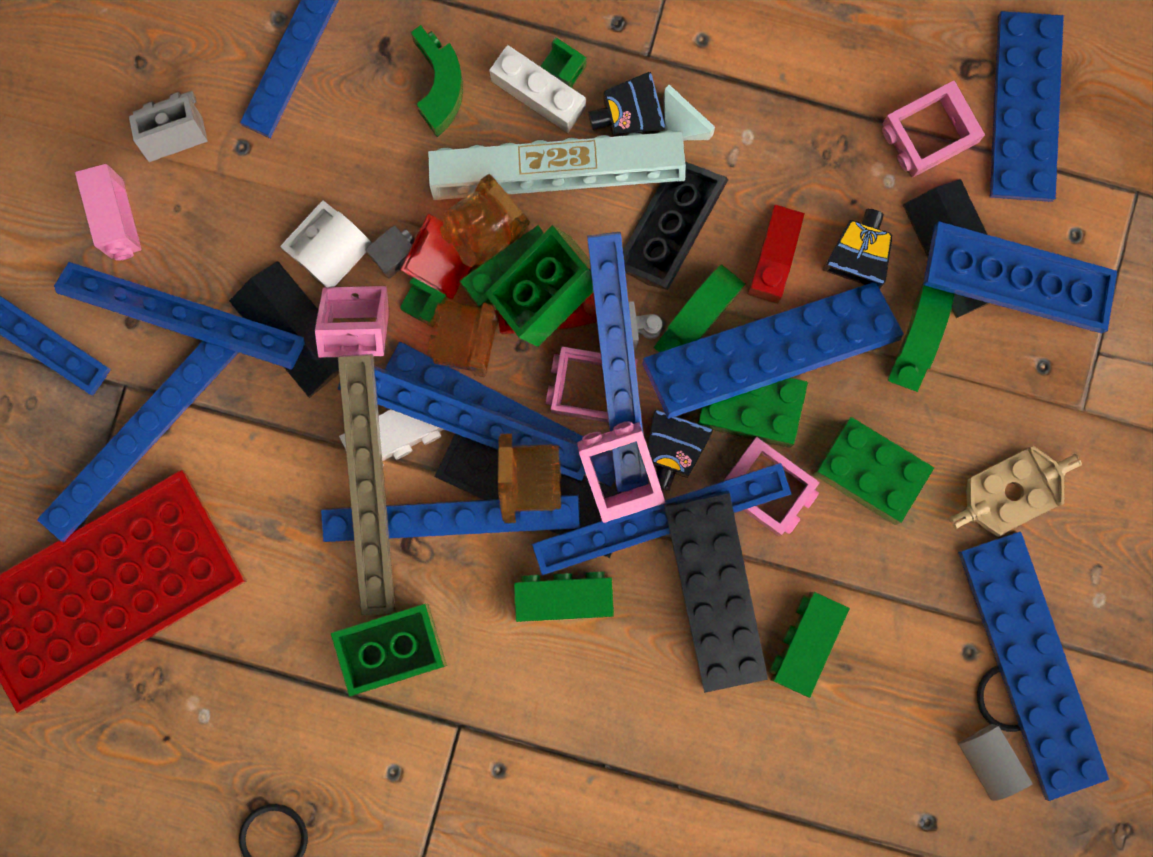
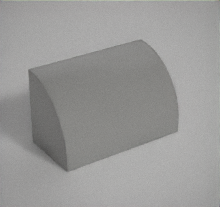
(995, 763)

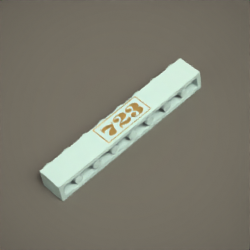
(559, 164)

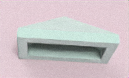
(682, 116)

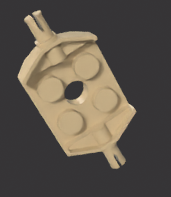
(1040, 486)

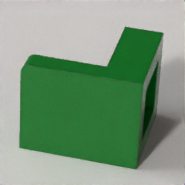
(564, 62)
(422, 301)

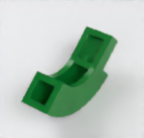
(446, 94)
(702, 309)
(922, 337)

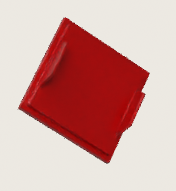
(435, 260)

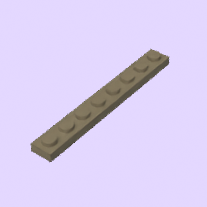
(366, 484)

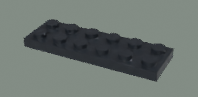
(475, 470)
(716, 591)

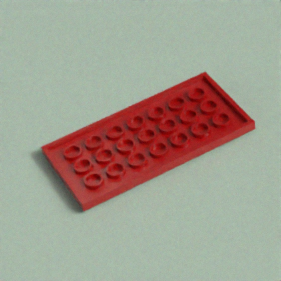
(109, 589)

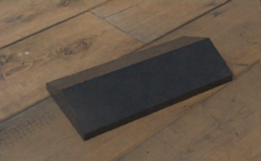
(951, 206)
(671, 226)
(280, 303)

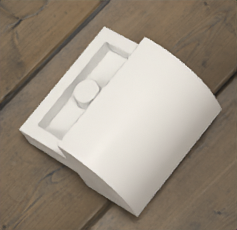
(326, 245)

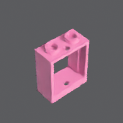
(958, 112)
(108, 212)
(352, 337)
(555, 393)
(805, 498)
(629, 501)

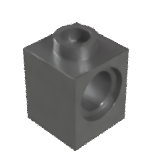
(391, 250)

